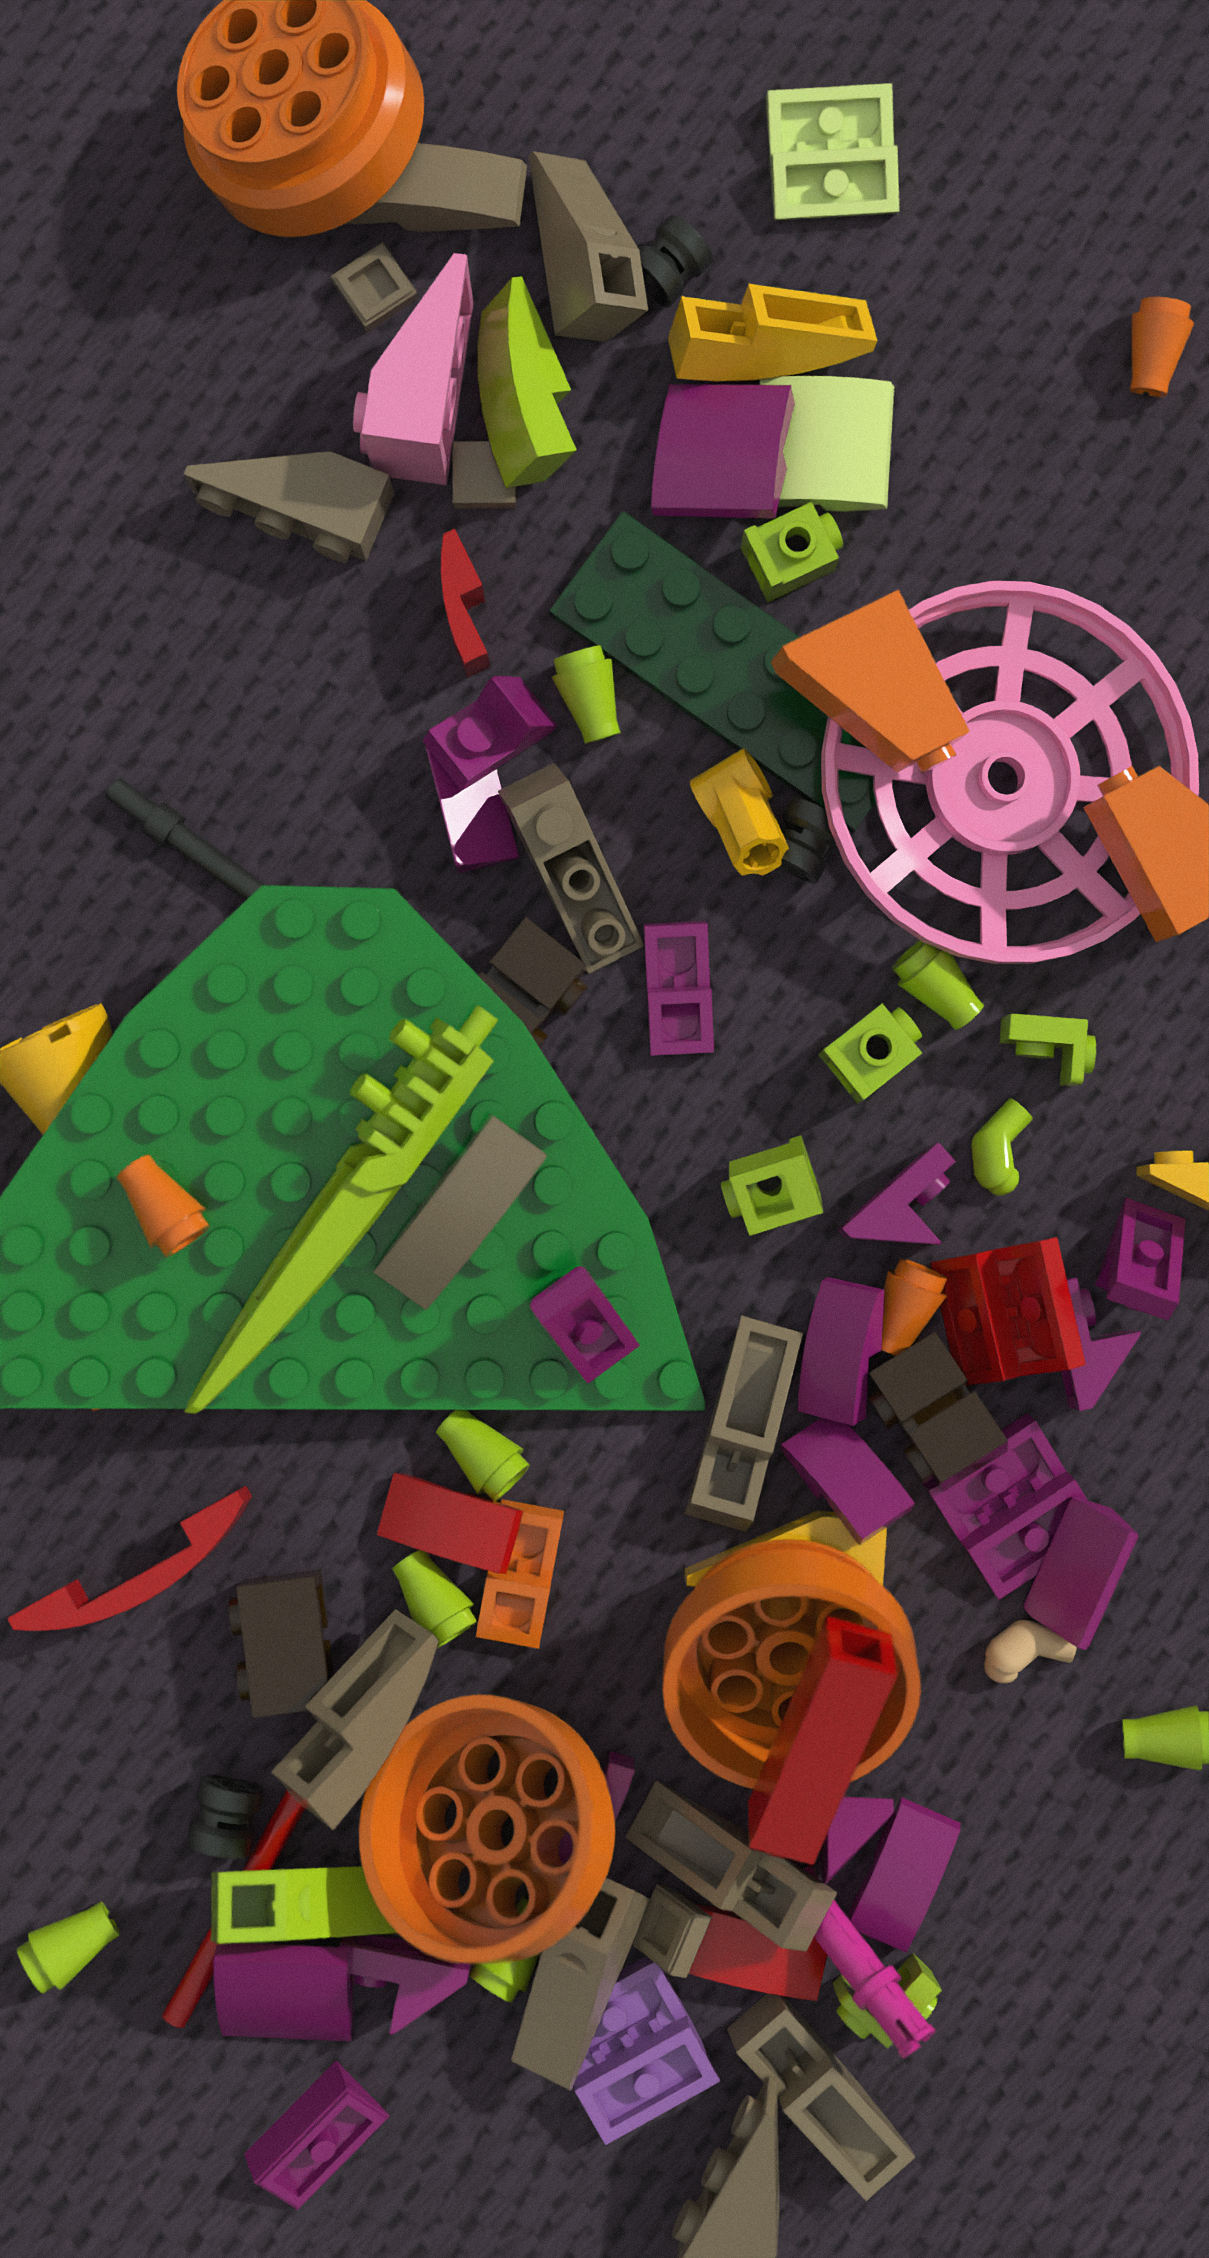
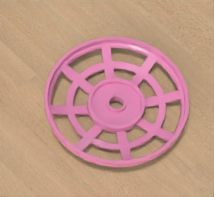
(1045, 770)

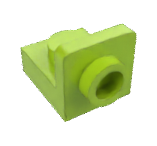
(1040, 1035)

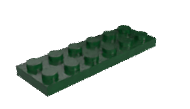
(704, 655)

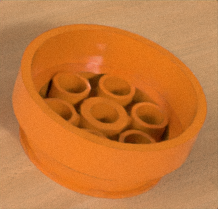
(298, 110)
(736, 1678)
(417, 1862)

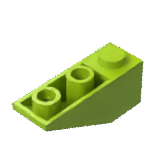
(293, 1905)

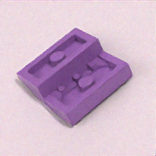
(641, 2054)

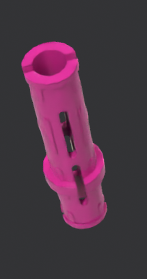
(872, 1981)

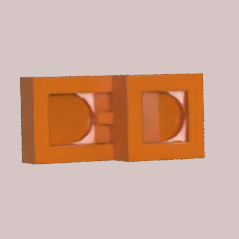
(517, 1601)

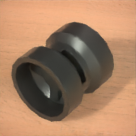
(673, 258)
(807, 838)
(224, 1816)

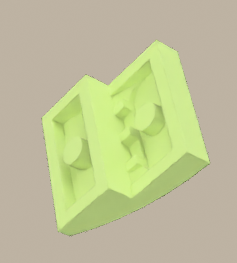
(832, 151)
(837, 442)

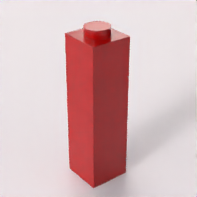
(821, 1740)

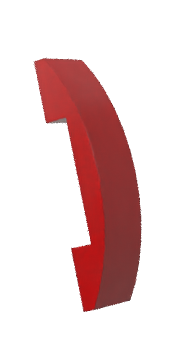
(71, 1606)

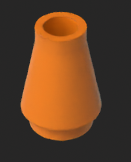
(1157, 343)
(162, 1206)
(910, 1301)

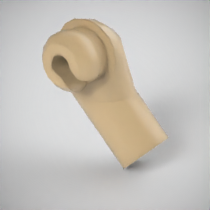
(1020, 1645)

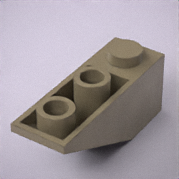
(586, 252)
(306, 494)
(571, 866)
(576, 1984)
(741, 2192)

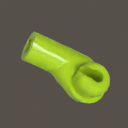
(993, 1151)

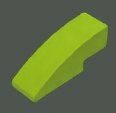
(521, 389)

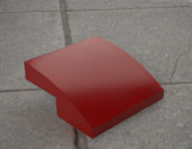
(1010, 1312)

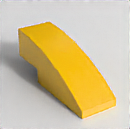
(767, 334)

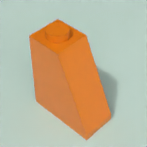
(878, 684)
(1158, 845)

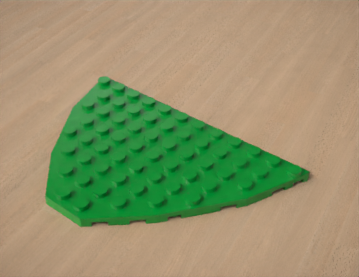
(245, 1101)

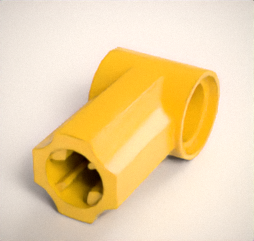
(737, 804)

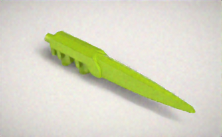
(365, 1182)

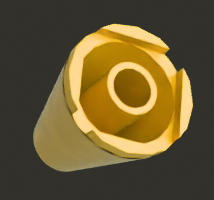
(50, 1063)

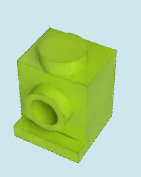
(784, 570)
(856, 1068)
(793, 1199)

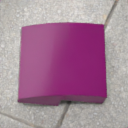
(722, 451)
(1016, 1538)
(283, 1991)

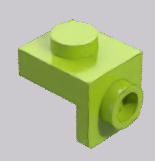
(916, 1982)

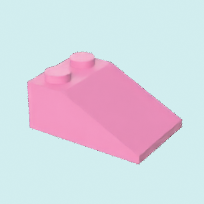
(417, 384)

